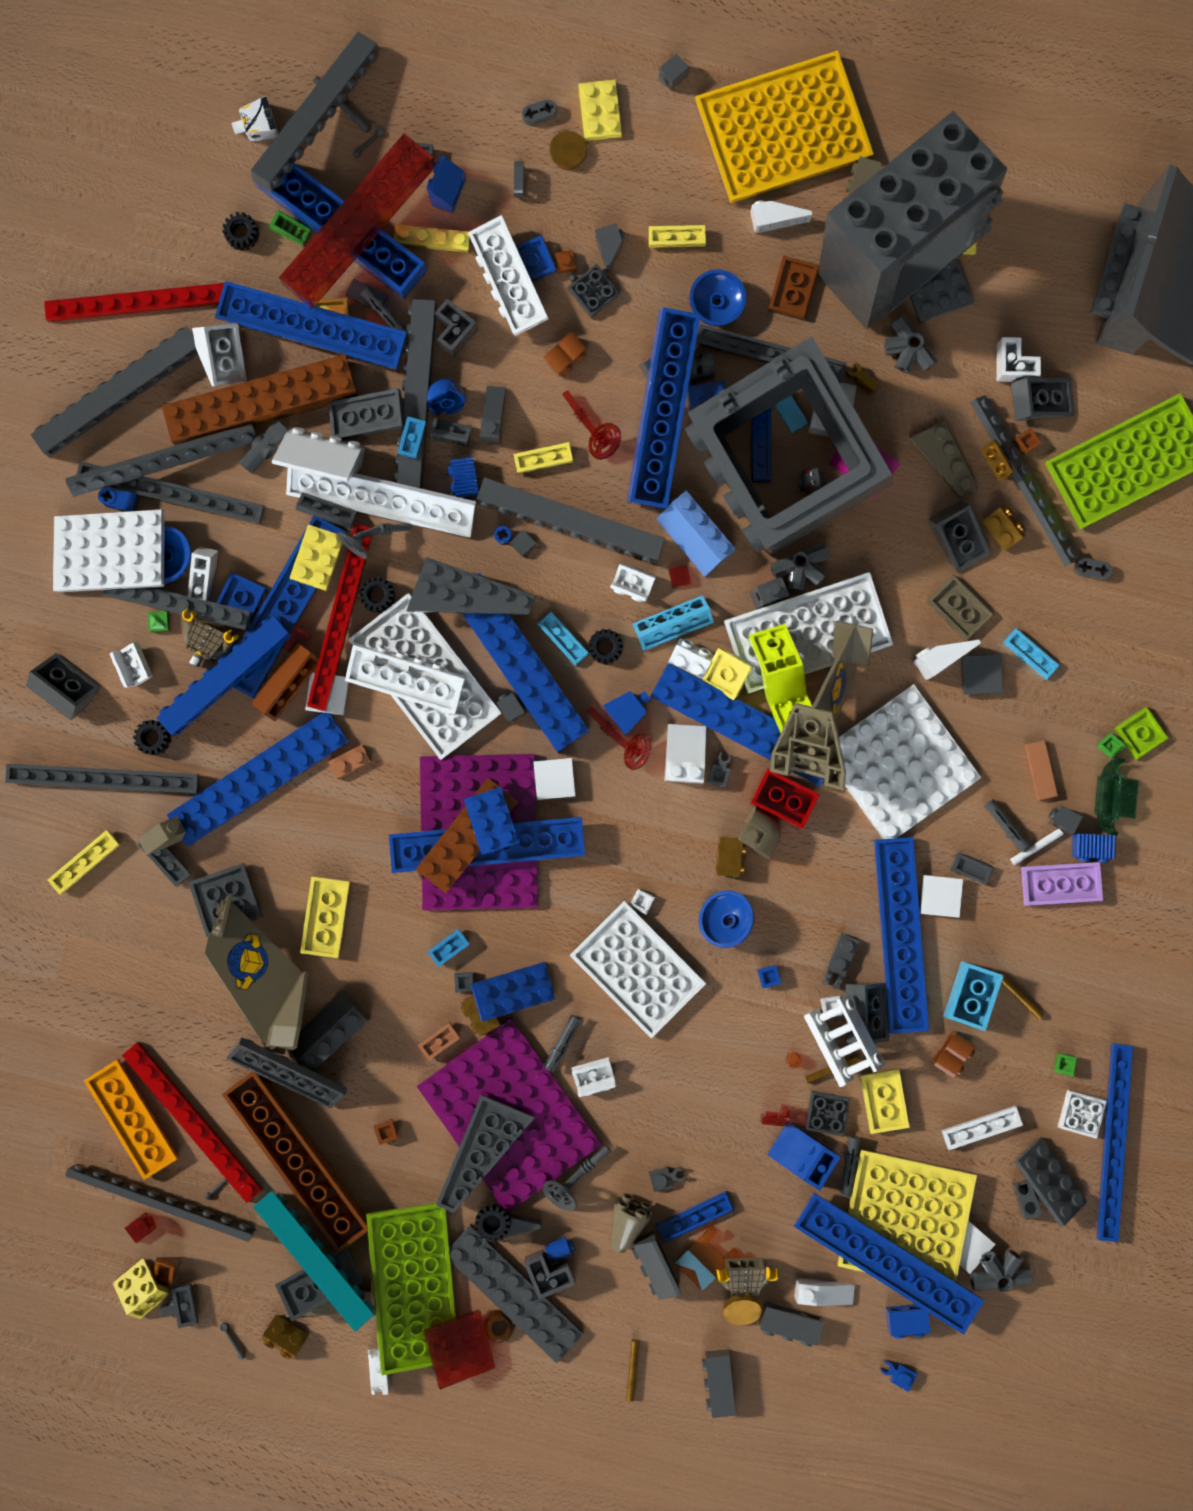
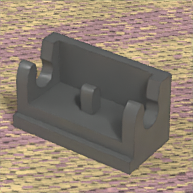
(451, 432)

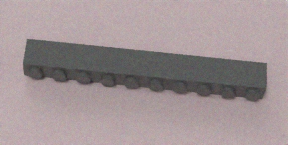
(314, 112)
(417, 383)
(116, 392)
(570, 520)

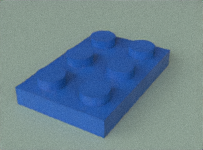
(491, 820)

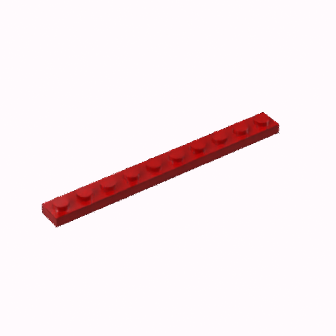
(133, 302)
(338, 626)
(192, 1122)

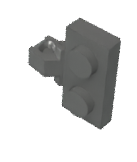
(182, 1306)

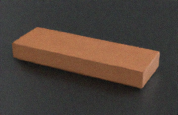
(1041, 770)

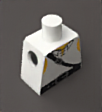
(256, 121)

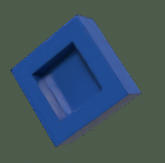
(769, 976)

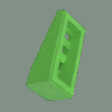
(287, 219)

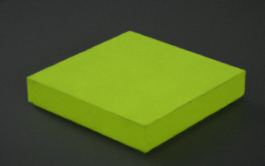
(1141, 733)

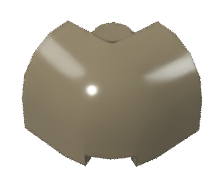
(761, 832)

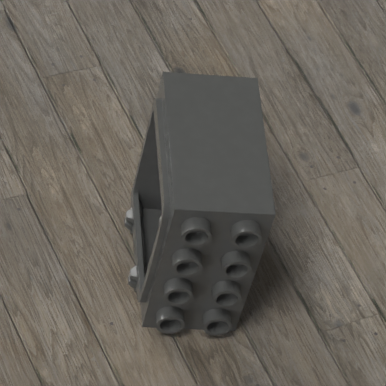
(910, 220)
(786, 374)

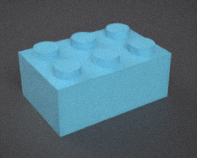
(973, 996)

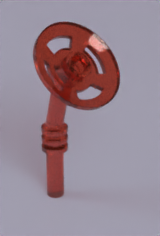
(596, 436)
(630, 747)

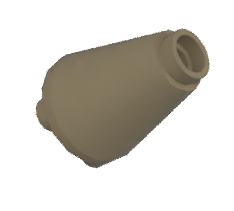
(628, 1221)

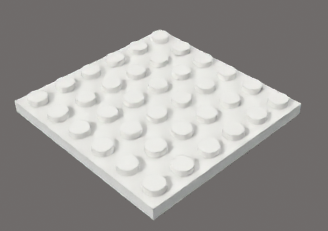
(903, 764)

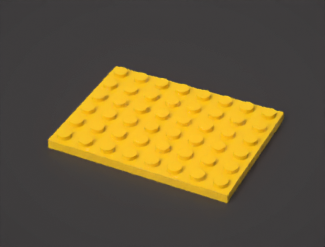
(784, 126)

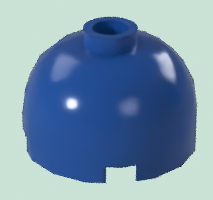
(445, 396)

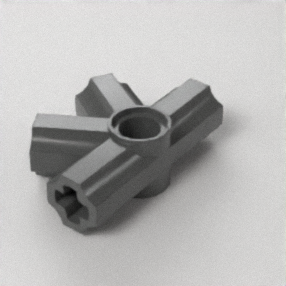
(908, 354)
(808, 570)
(1001, 1274)

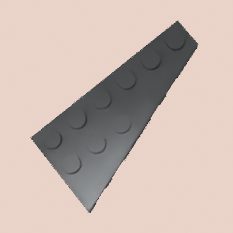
(458, 591)
(486, 1140)

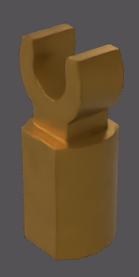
(863, 378)

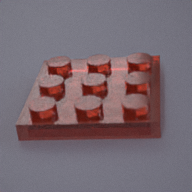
(459, 1349)

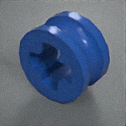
(499, 530)

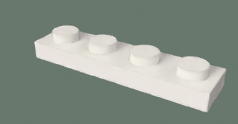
(981, 1127)

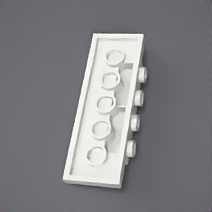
(507, 276)
(405, 677)

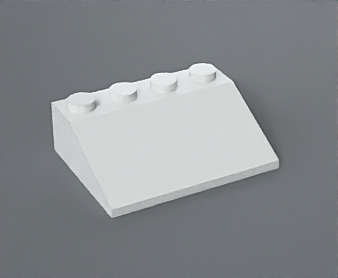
(319, 454)

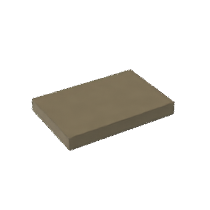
(959, 608)

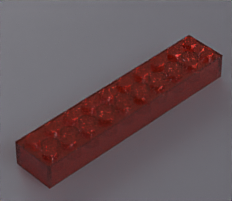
(357, 221)

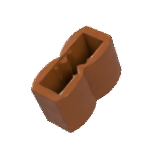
(566, 354)
(953, 1054)

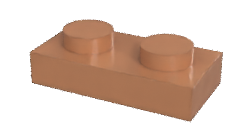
(349, 761)
(439, 1041)

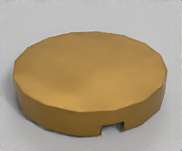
(568, 150)
(742, 1310)

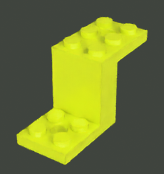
(781, 672)

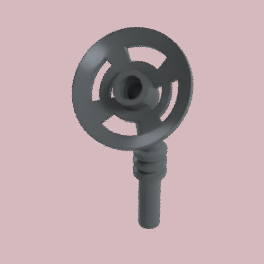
(354, 542)
(559, 1198)

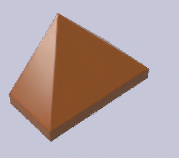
(166, 1269)

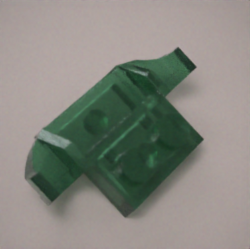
(1114, 796)

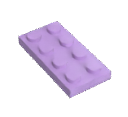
(1062, 883)

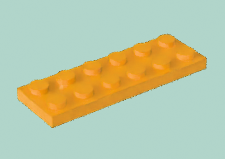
(131, 1119)

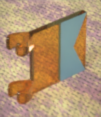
(703, 1260)

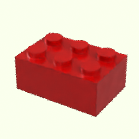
(784, 799)

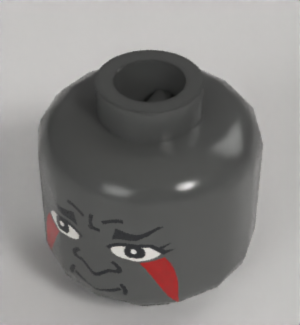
(811, 480)

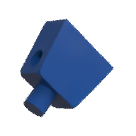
(627, 710)

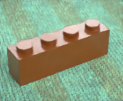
(286, 682)

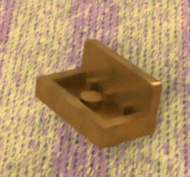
(997, 460)
(1004, 527)
(284, 1337)

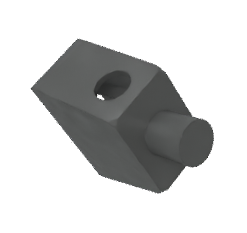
(769, 593)

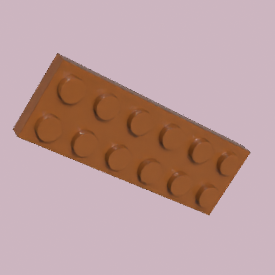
(456, 847)

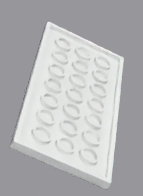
(811, 624)
(419, 638)

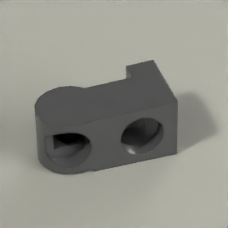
(1026, 1200)

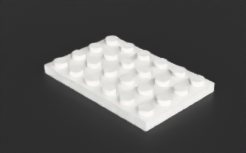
(109, 551)
(637, 969)

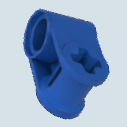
(121, 500)

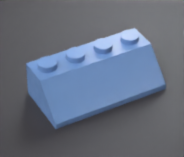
(695, 533)

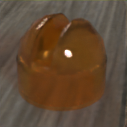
(790, 1057)

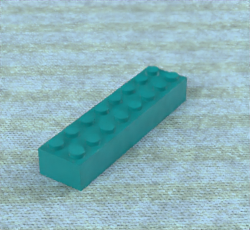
(314, 1261)

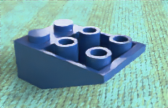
(804, 1155)

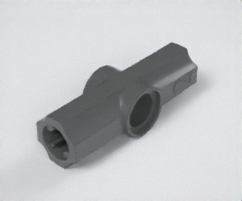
(263, 446)

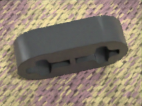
(539, 112)
(519, 179)
(1093, 564)

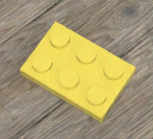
(600, 110)
(317, 558)
(884, 1101)

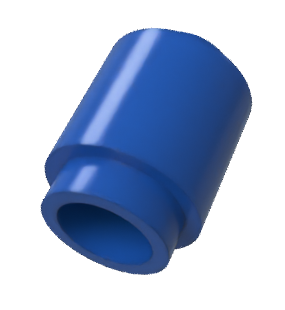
(560, 1249)

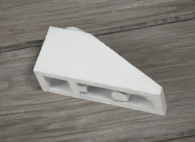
(775, 215)
(202, 572)
(823, 1292)

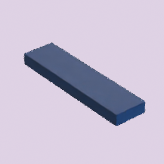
(761, 447)
(694, 1217)

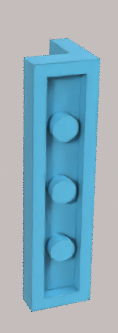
(674, 625)

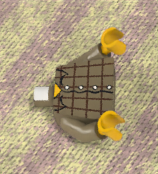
(205, 640)
(746, 1276)

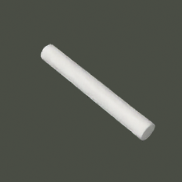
(1037, 846)

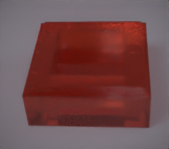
(679, 576)

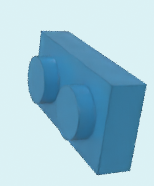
(412, 438)
(448, 947)

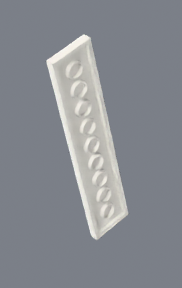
(388, 500)

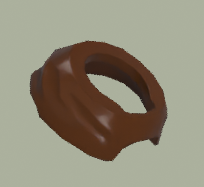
(490, 1319)

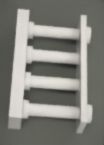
(829, 1047)

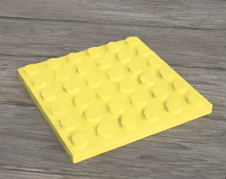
(914, 1206)

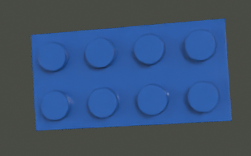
(512, 991)

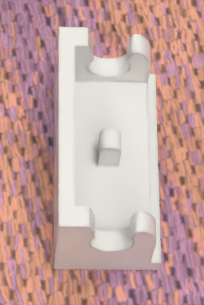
(378, 1381)

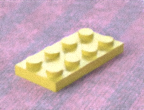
(325, 917)

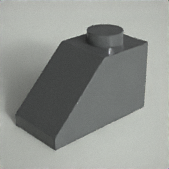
(609, 243)

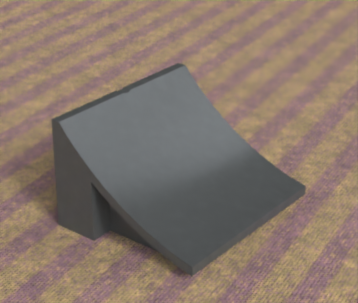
(1150, 272)

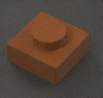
(565, 261)
(1027, 441)
(386, 1131)

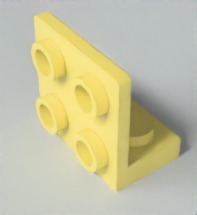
(139, 1290)

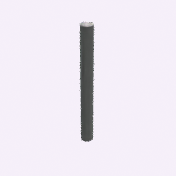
(350, 112)

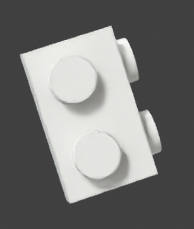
(632, 582)
(691, 658)
(131, 665)
(594, 1077)

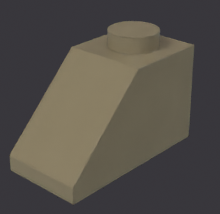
(162, 836)

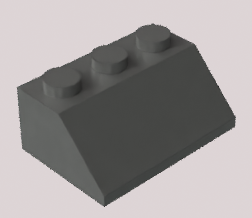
(62, 686)
(872, 1008)
(656, 1266)

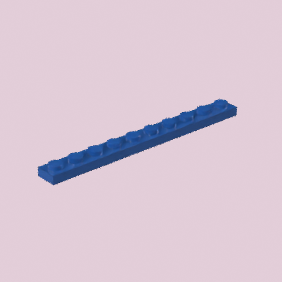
(1114, 1142)

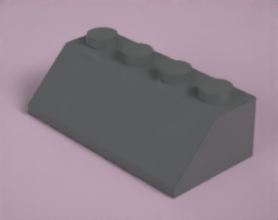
(329, 1031)

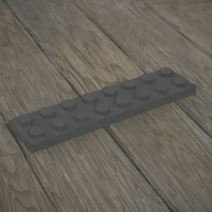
(513, 1294)

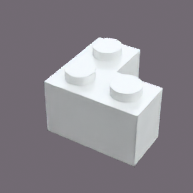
(1010, 363)

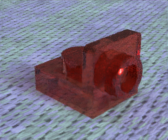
(774, 1119)
(141, 1227)

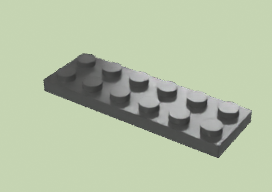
(286, 1073)

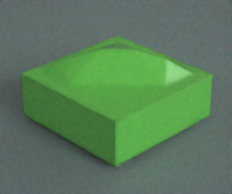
(158, 621)
(1111, 746)
(1065, 1064)

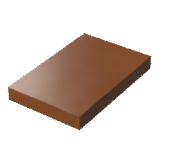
(793, 288)

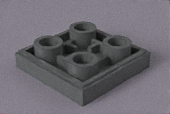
(593, 291)
(981, 674)
(827, 1113)

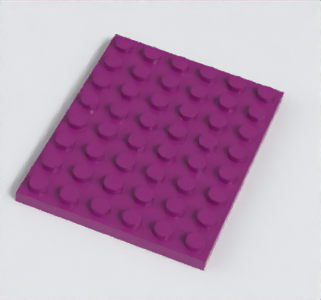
(442, 796)
(512, 1072)

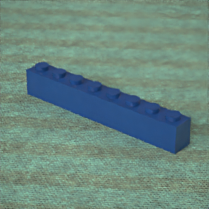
(223, 676)

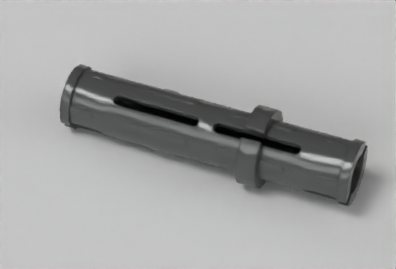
(378, 305)
(1021, 842)
(560, 1047)
(854, 1143)

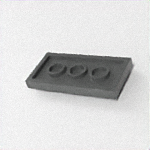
(366, 414)
(1050, 1181)
(303, 1295)

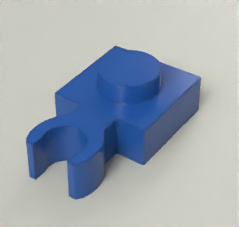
(900, 1375)

